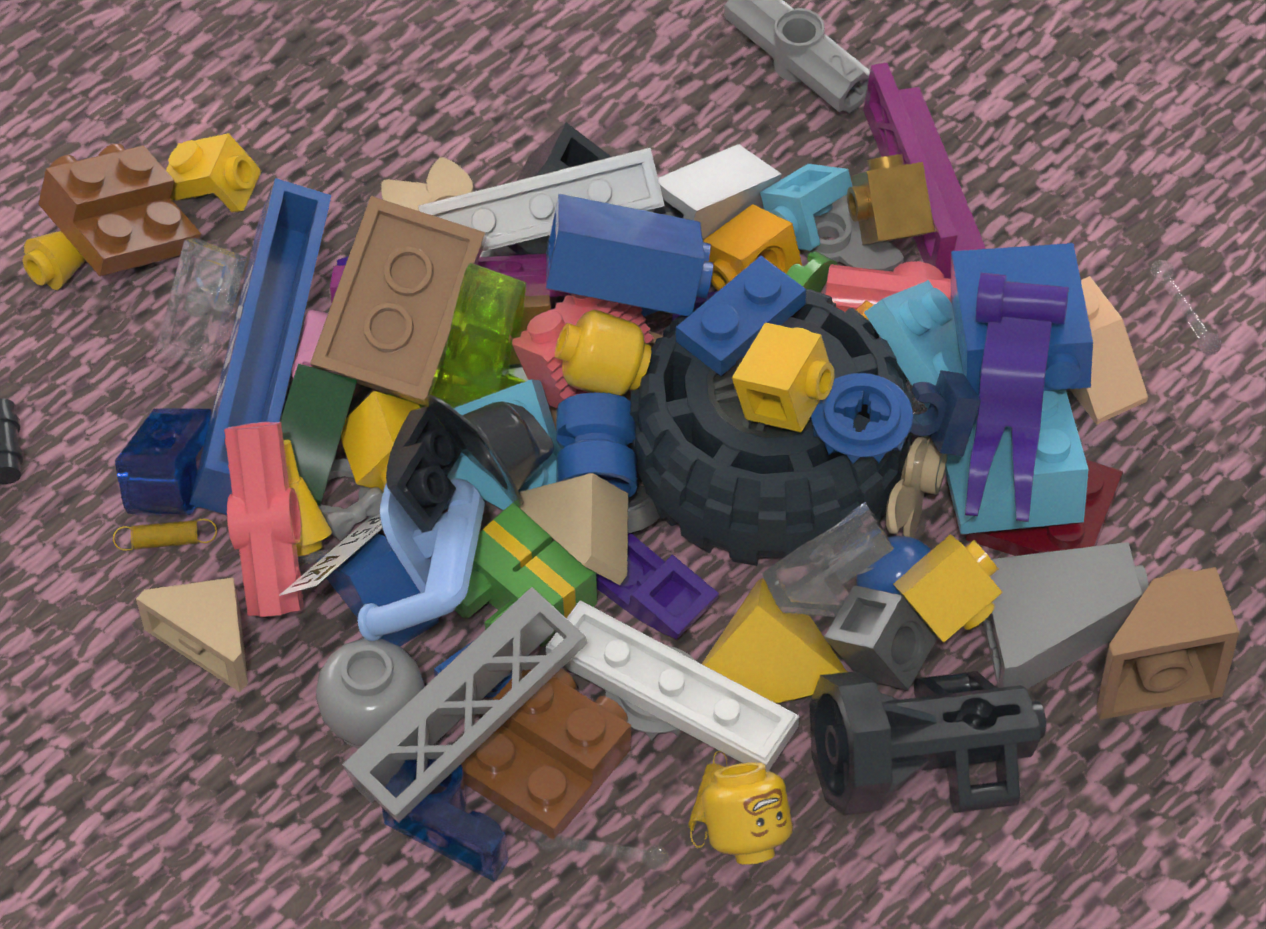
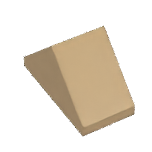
(586, 520)
(200, 624)

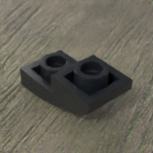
(420, 467)

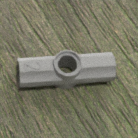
(802, 49)

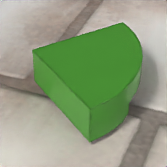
(814, 274)

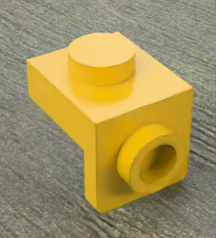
(215, 167)

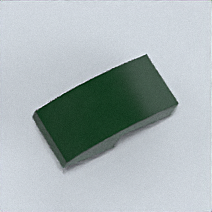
(315, 422)

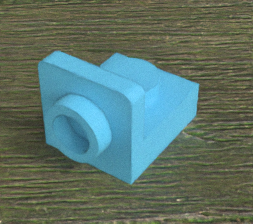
(806, 195)

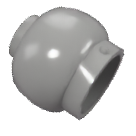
(365, 688)

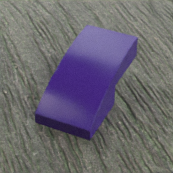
(659, 591)

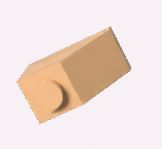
(1115, 372)

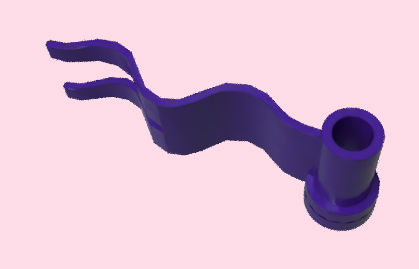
(1012, 379)

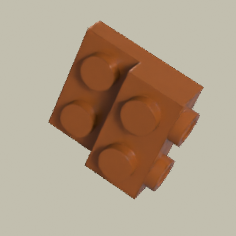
(116, 208)
(550, 754)

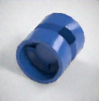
(595, 438)

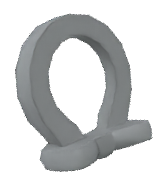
(343, 520)

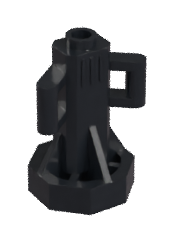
(875, 743)

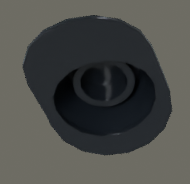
(498, 439)

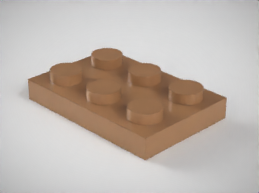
(397, 300)

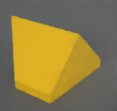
(772, 650)

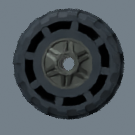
(748, 481)

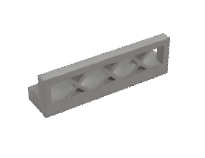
(459, 693)

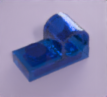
(160, 462)
(445, 827)

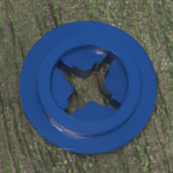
(889, 417)

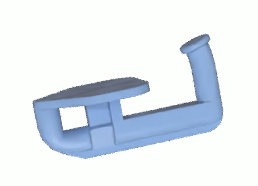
(435, 560)

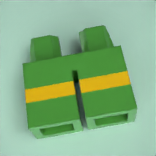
(520, 555)

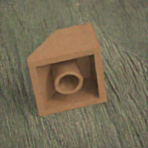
(1170, 646)

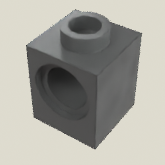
(881, 637)

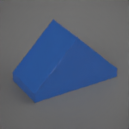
(378, 578)

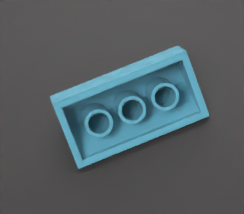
(1058, 477)

